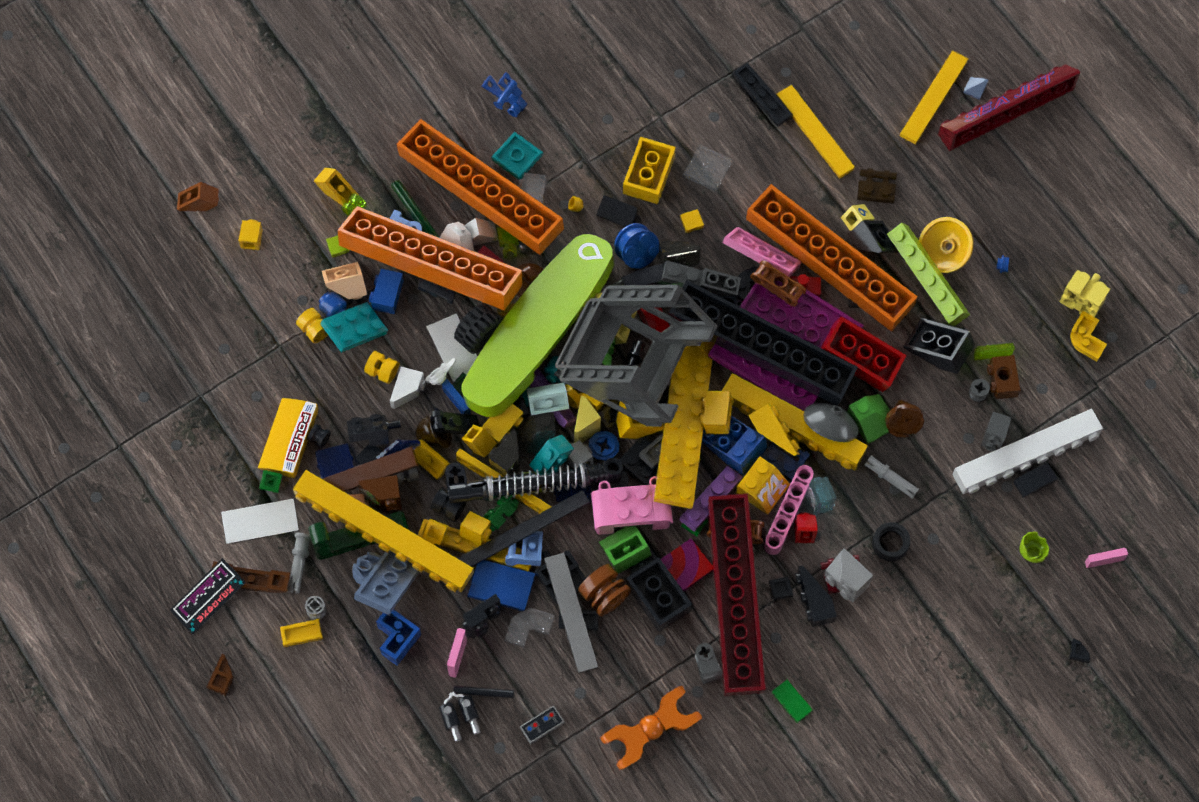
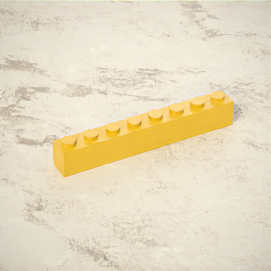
(751, 398)

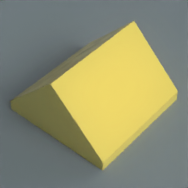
(587, 421)

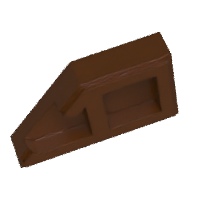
(221, 677)

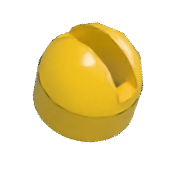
(575, 204)

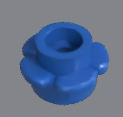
(1002, 264)

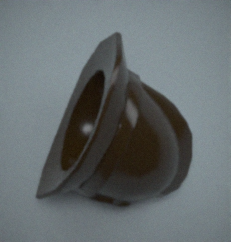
(426, 432)

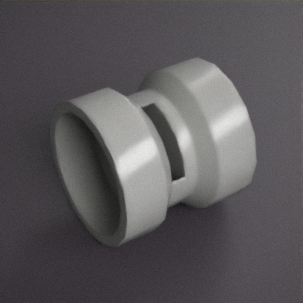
(316, 611)

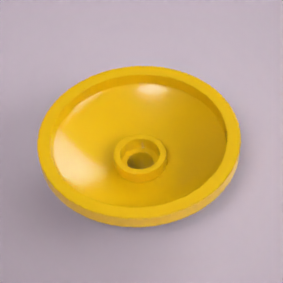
(939, 235)

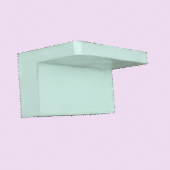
(547, 398)

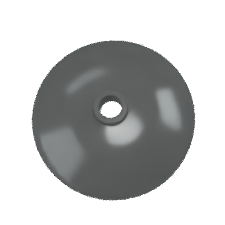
(831, 422)

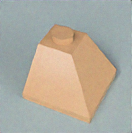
(346, 281)

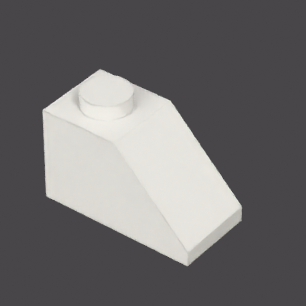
(458, 234)
(407, 387)

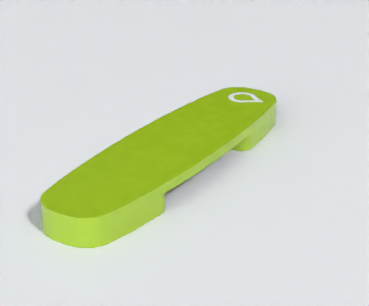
(536, 325)

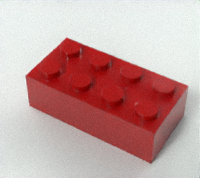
(875, 359)

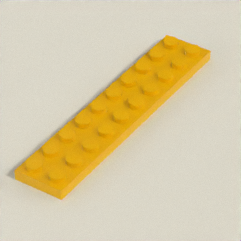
(684, 434)

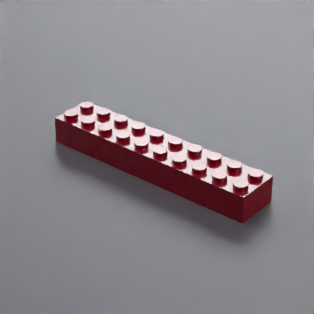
(736, 595)

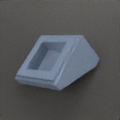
(975, 87)

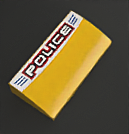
(288, 437)

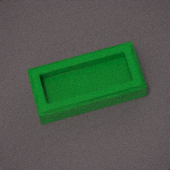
(792, 701)

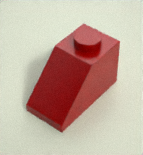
(805, 528)

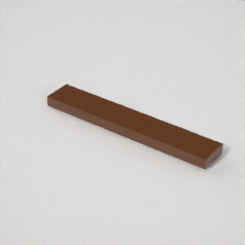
(381, 467)

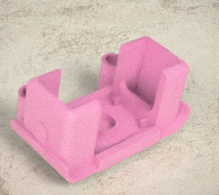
(628, 507)

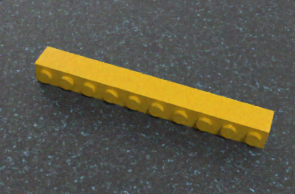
(383, 531)

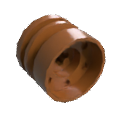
(603, 589)

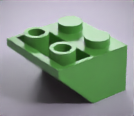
(625, 548)

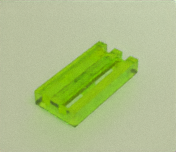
(990, 351)

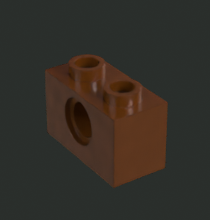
(1004, 366)

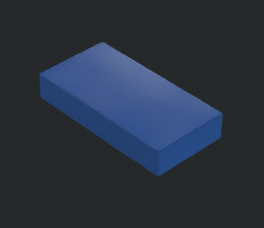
(455, 397)

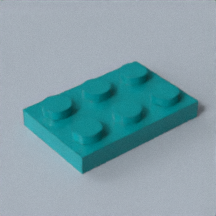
(354, 327)

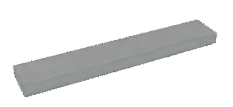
(571, 612)

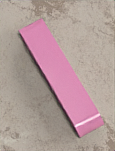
(784, 517)

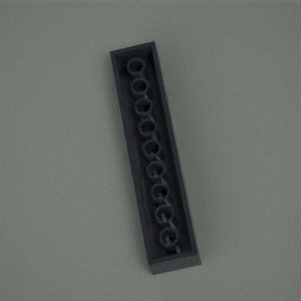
(770, 346)

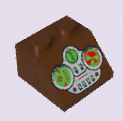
(382, 493)

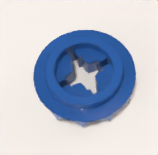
(600, 438)

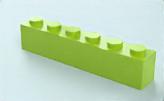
(928, 274)

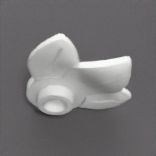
(438, 376)

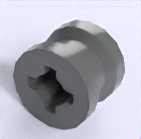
(977, 394)

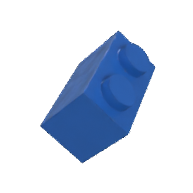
(387, 291)

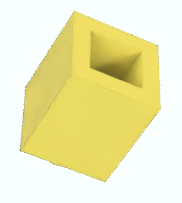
(856, 215)

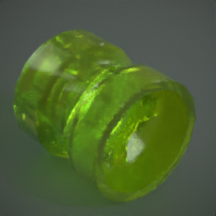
(354, 200)

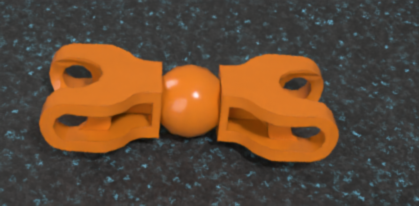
(651, 727)

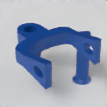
(511, 94)

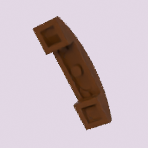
(263, 580)

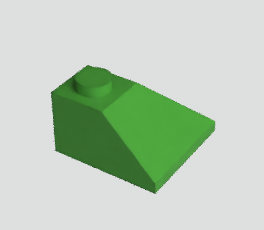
(870, 417)

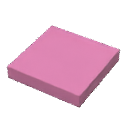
(457, 652)

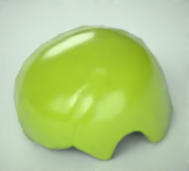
(1033, 547)

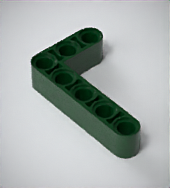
(343, 540)

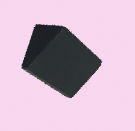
(616, 211)

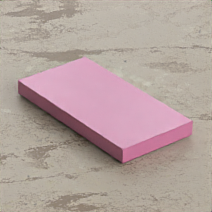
(760, 250)

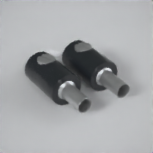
(468, 711)

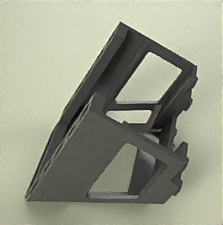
(633, 385)

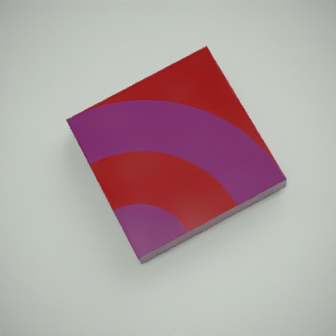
(687, 564)

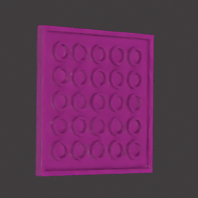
(808, 320)

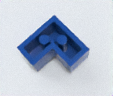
(401, 635)

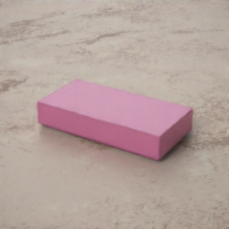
(1106, 557)

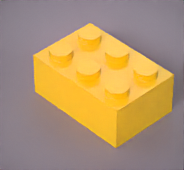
(649, 170)

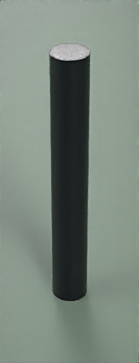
(484, 691)

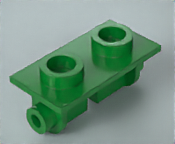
(504, 506)

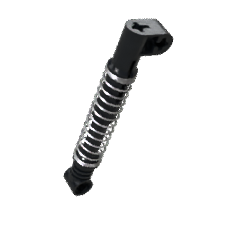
(529, 482)

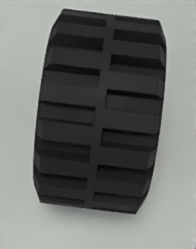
(477, 327)

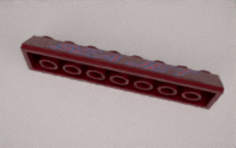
(1008, 106)

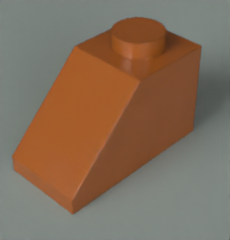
(198, 198)

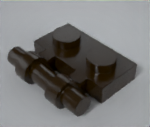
(876, 191)

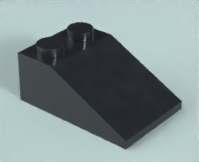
(940, 344)

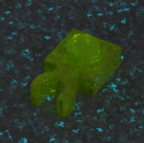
(507, 241)

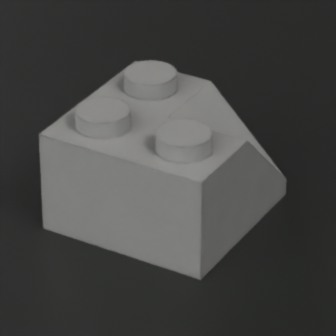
(848, 576)

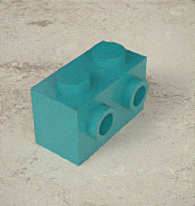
(552, 454)

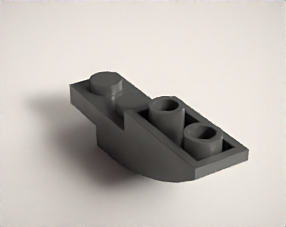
(712, 281)

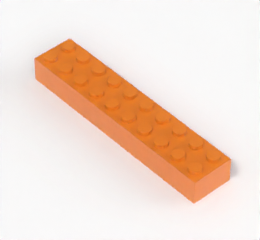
(480, 186)
(831, 257)
(430, 258)

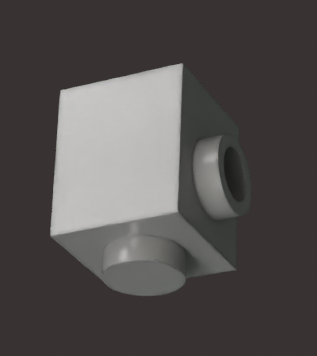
(580, 454)

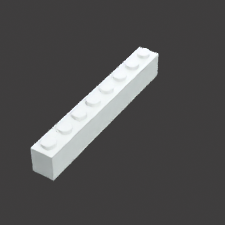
(1027, 451)

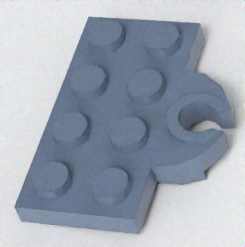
(383, 580)

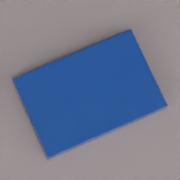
(508, 583)

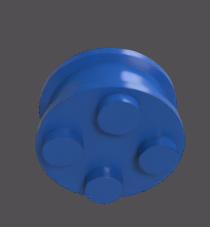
(636, 245)

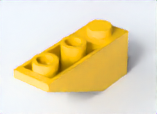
(769, 425)

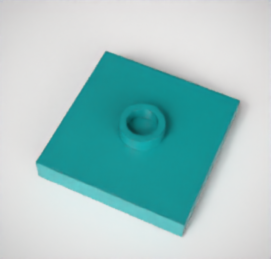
(517, 156)

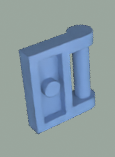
(530, 551)

